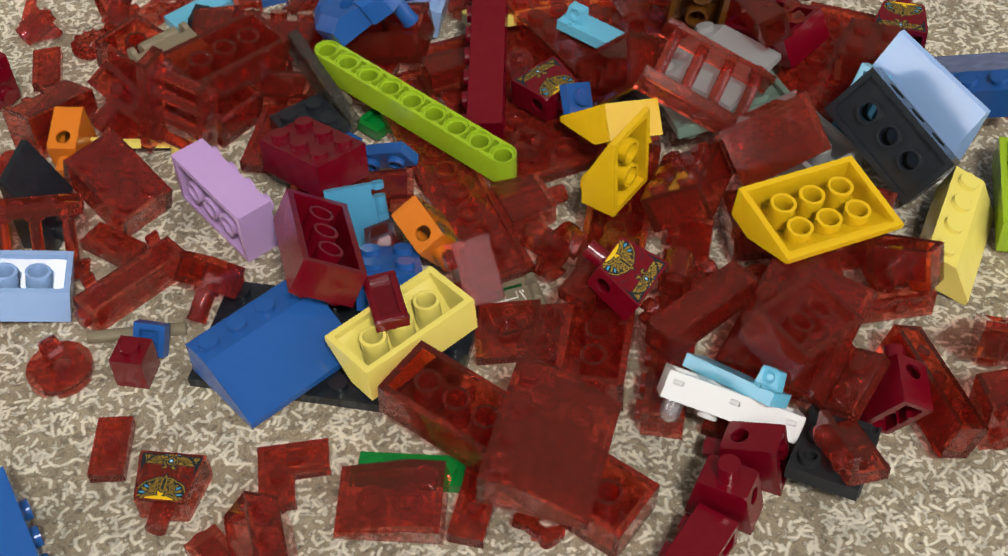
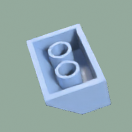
(36, 285)

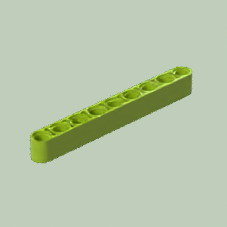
(418, 112)

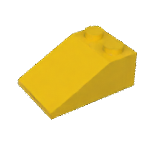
(606, 121)
(619, 168)

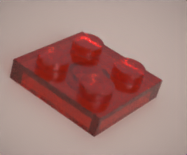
(504, 331)

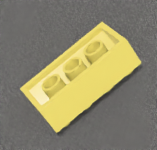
(962, 220)
(437, 315)

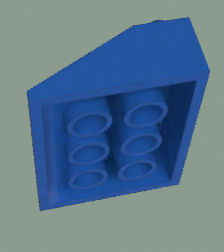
(983, 76)
(266, 353)

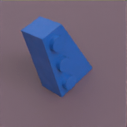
(16, 534)

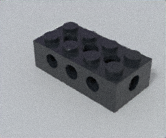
(871, 139)

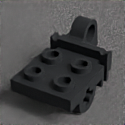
(812, 467)

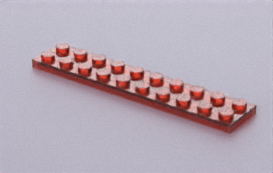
(461, 193)

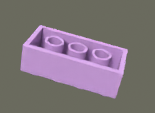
(226, 199)

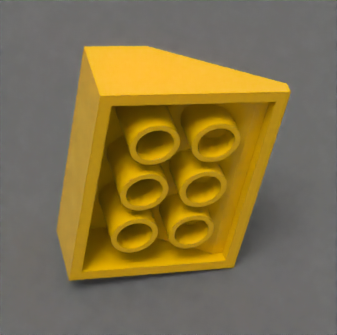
(814, 210)

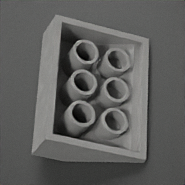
(733, 41)

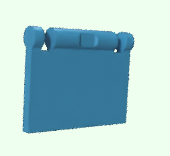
(362, 205)

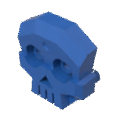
(348, 18)

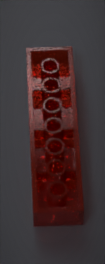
(458, 414)

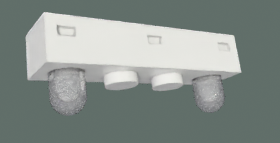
(715, 400)

